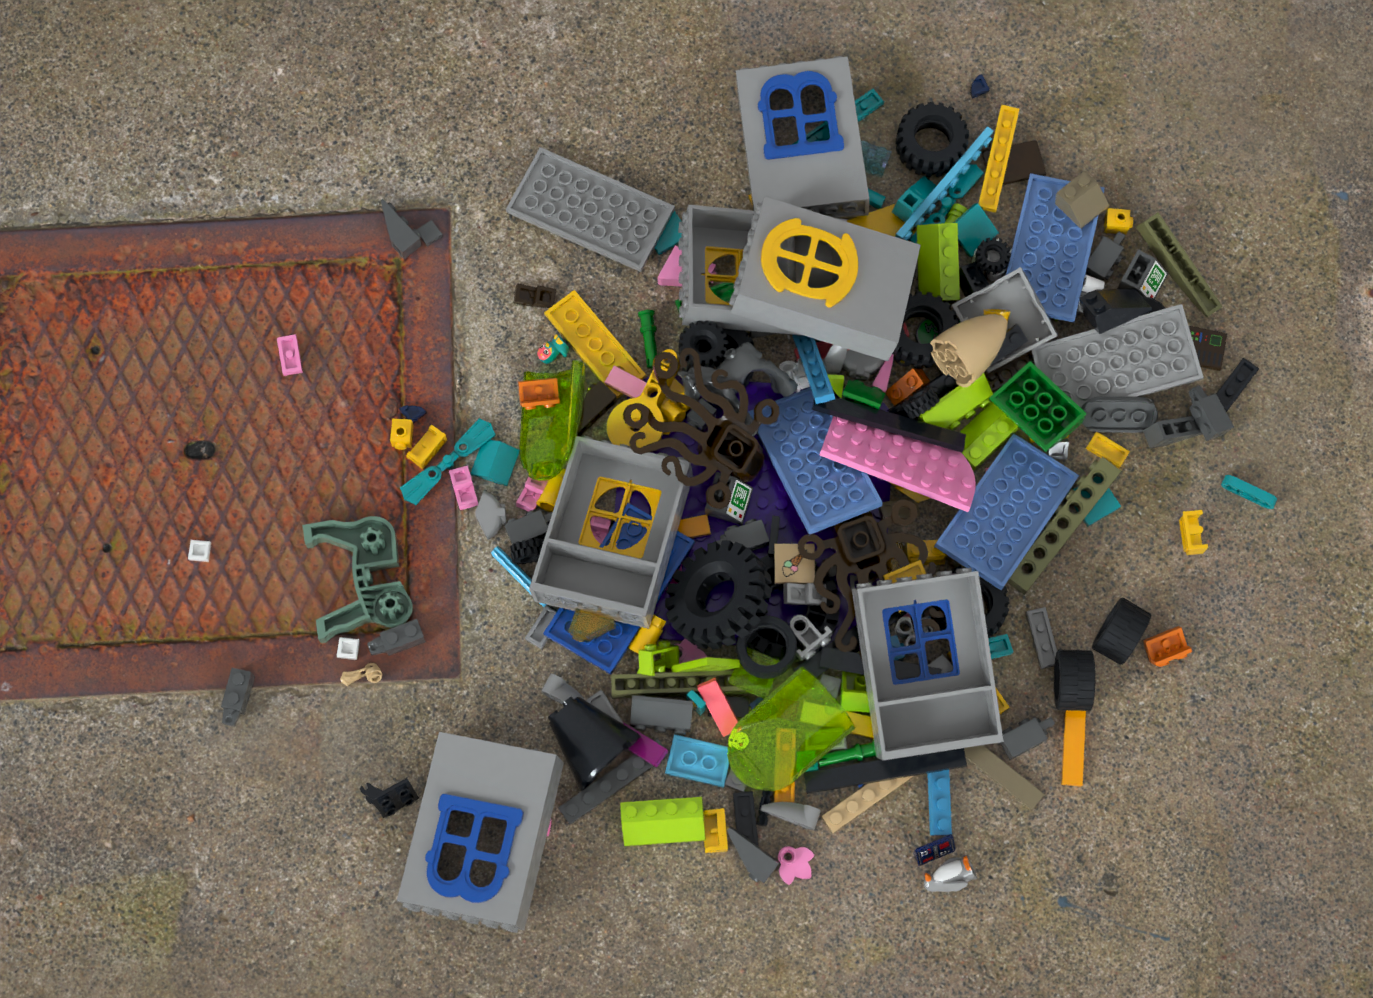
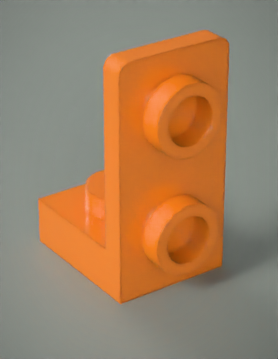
(907, 385)

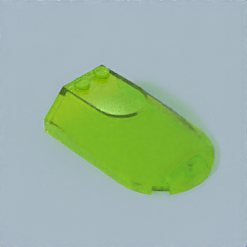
(550, 433)
(787, 733)

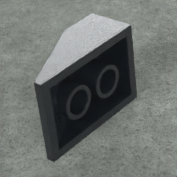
(1112, 307)

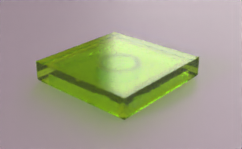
(750, 683)

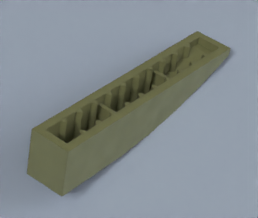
(1178, 264)

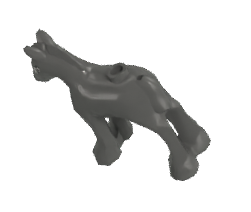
(739, 364)

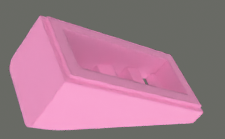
(882, 379)

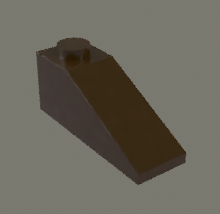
(595, 405)

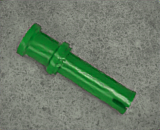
(648, 330)
(857, 752)

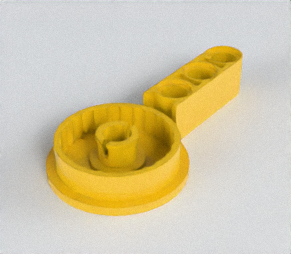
(620, 432)

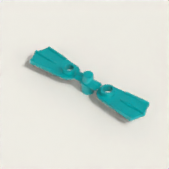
(963, 185)
(421, 484)

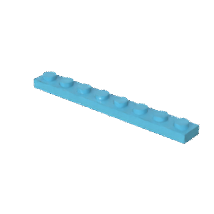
(949, 180)

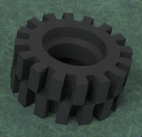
(987, 265)
(920, 402)
(526, 551)

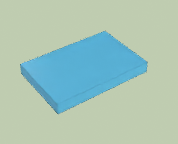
(698, 761)

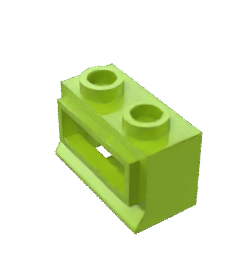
(669, 657)

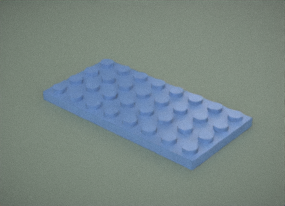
(1051, 248)
(817, 486)
(1007, 511)

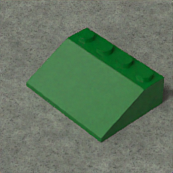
(1038, 407)

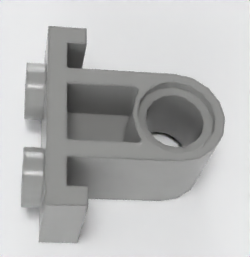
(810, 637)

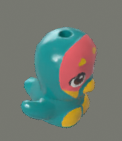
(550, 350)

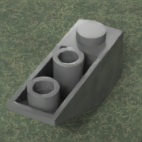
(402, 237)

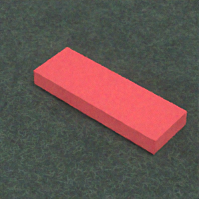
(718, 706)

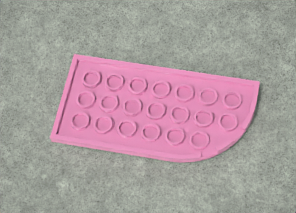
(902, 461)

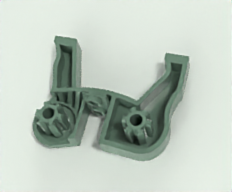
(373, 549)

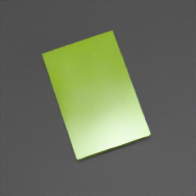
(706, 664)

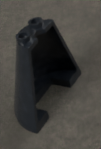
(589, 738)

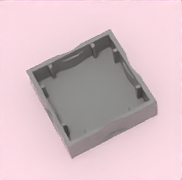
(1017, 295)

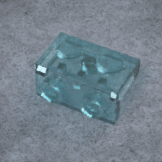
(875, 158)

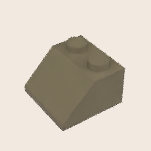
(1081, 199)

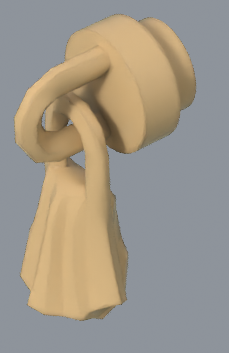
(372, 674)

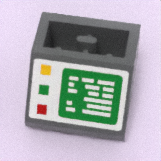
(1144, 275)
(738, 506)

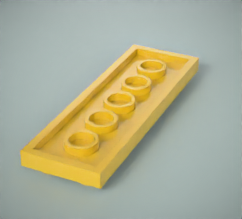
(591, 339)

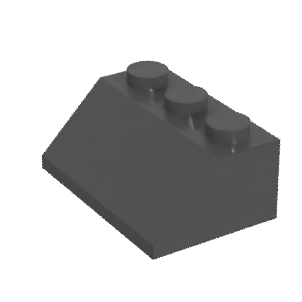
(661, 714)

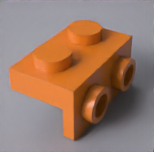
(538, 393)
(1166, 647)

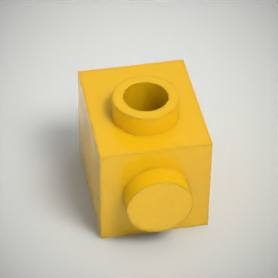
(1117, 221)
(401, 433)

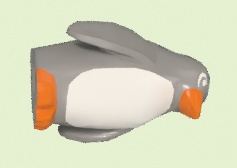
(951, 875)

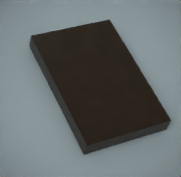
(1022, 161)

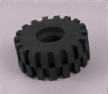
(707, 334)

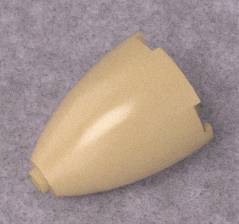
(969, 347)

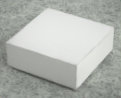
(199, 550)
(348, 648)

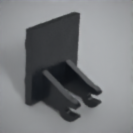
(392, 798)

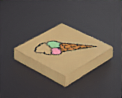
(791, 566)

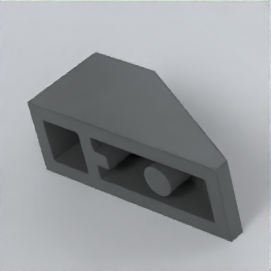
(1171, 431)
(756, 860)

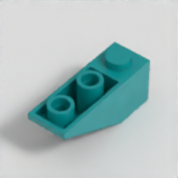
(913, 198)

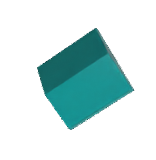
(495, 462)

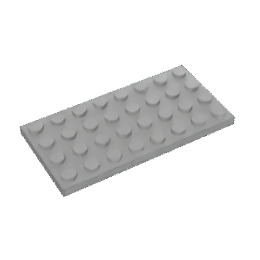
(590, 209)
(1124, 361)

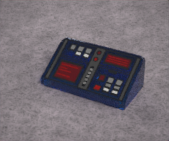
(934, 850)

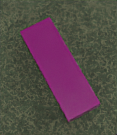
(648, 749)

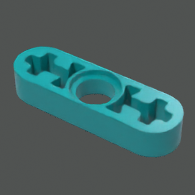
(1249, 491)

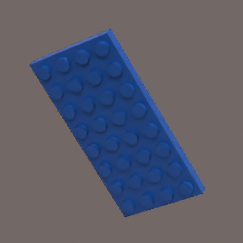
(610, 647)

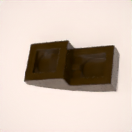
(534, 296)

